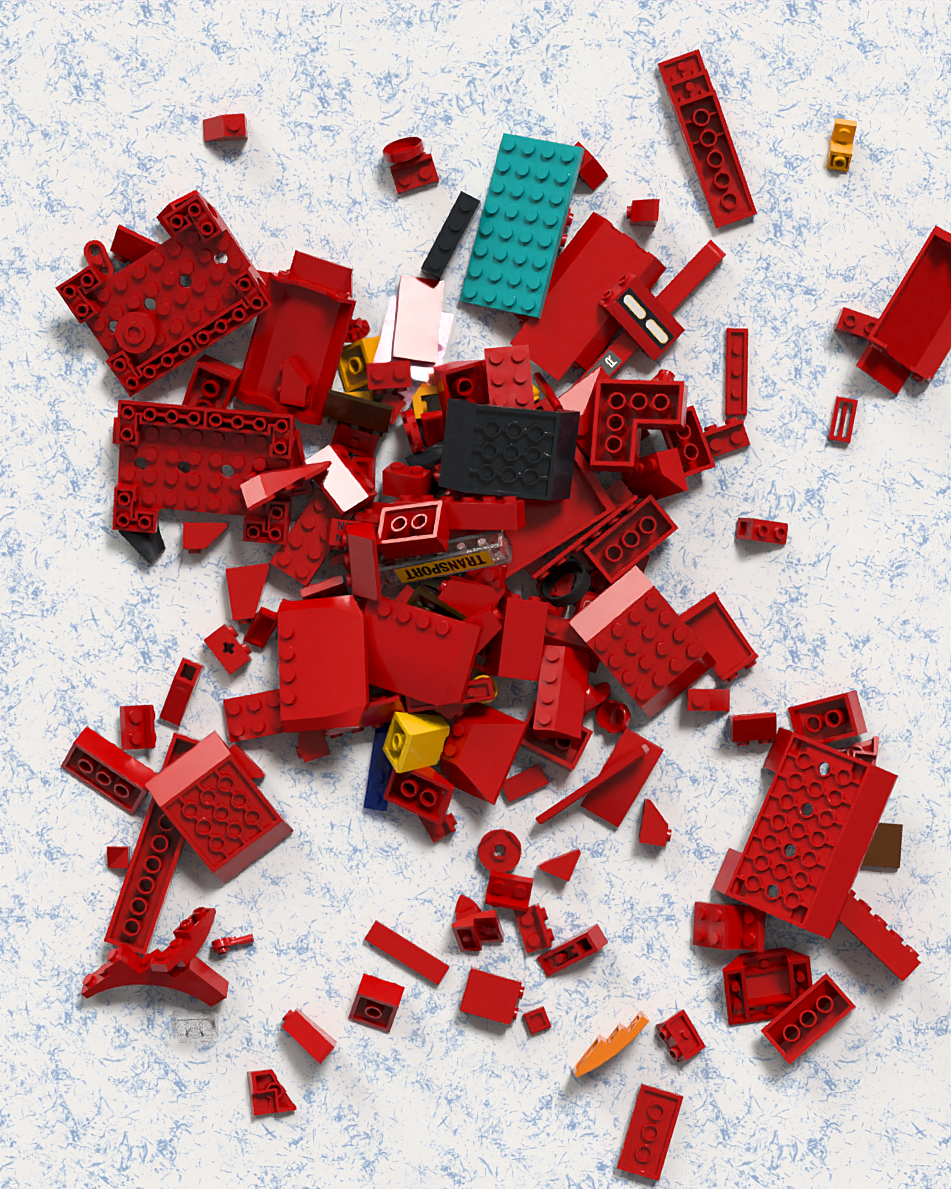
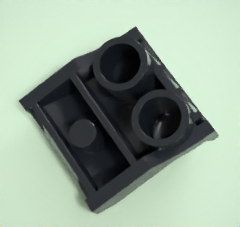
(428, 460)

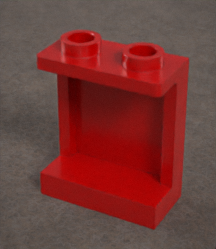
(491, 996)

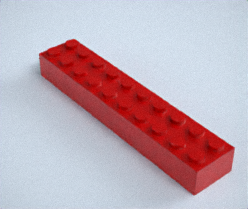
(149, 870)

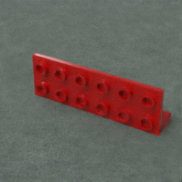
(622, 500)

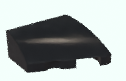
(146, 544)

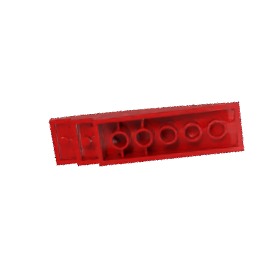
(707, 138)

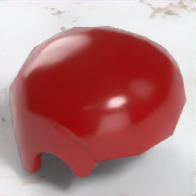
(613, 716)

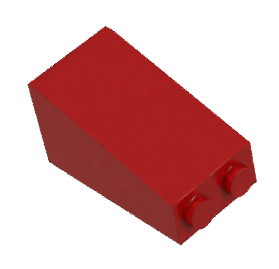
(519, 643)

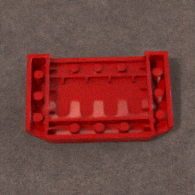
(419, 651)
(322, 664)

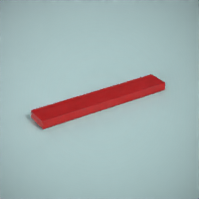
(591, 785)

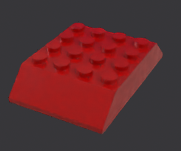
(642, 641)

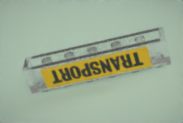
(461, 556)

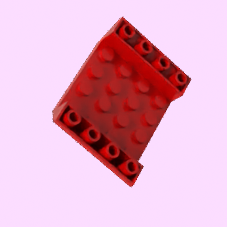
(218, 807)

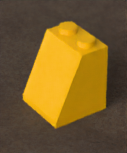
(415, 740)

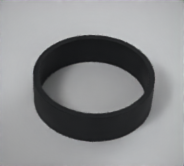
(573, 596)

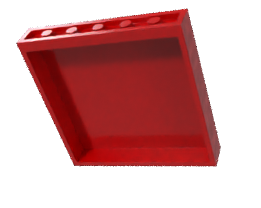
(555, 520)

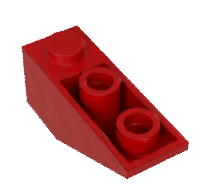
(181, 691)

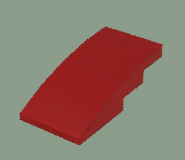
(616, 795)

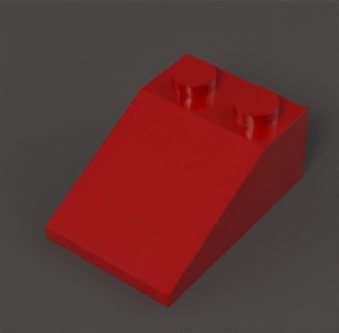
(212, 384)
(829, 718)
(421, 792)

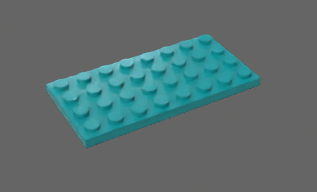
(522, 225)

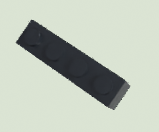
(450, 236)

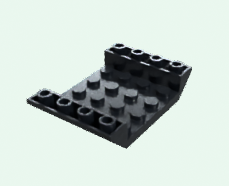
(508, 450)

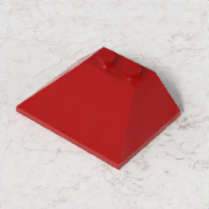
(582, 398)
(481, 751)
(764, 983)

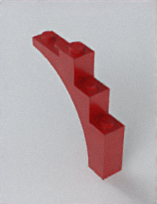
(128, 968)

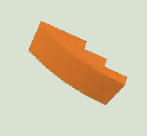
(604, 1049)

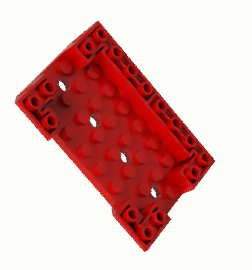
(185, 317)
(206, 441)
(827, 842)

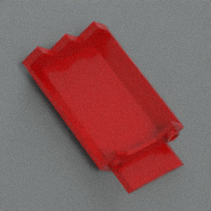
(572, 321)
(305, 323)
(916, 323)

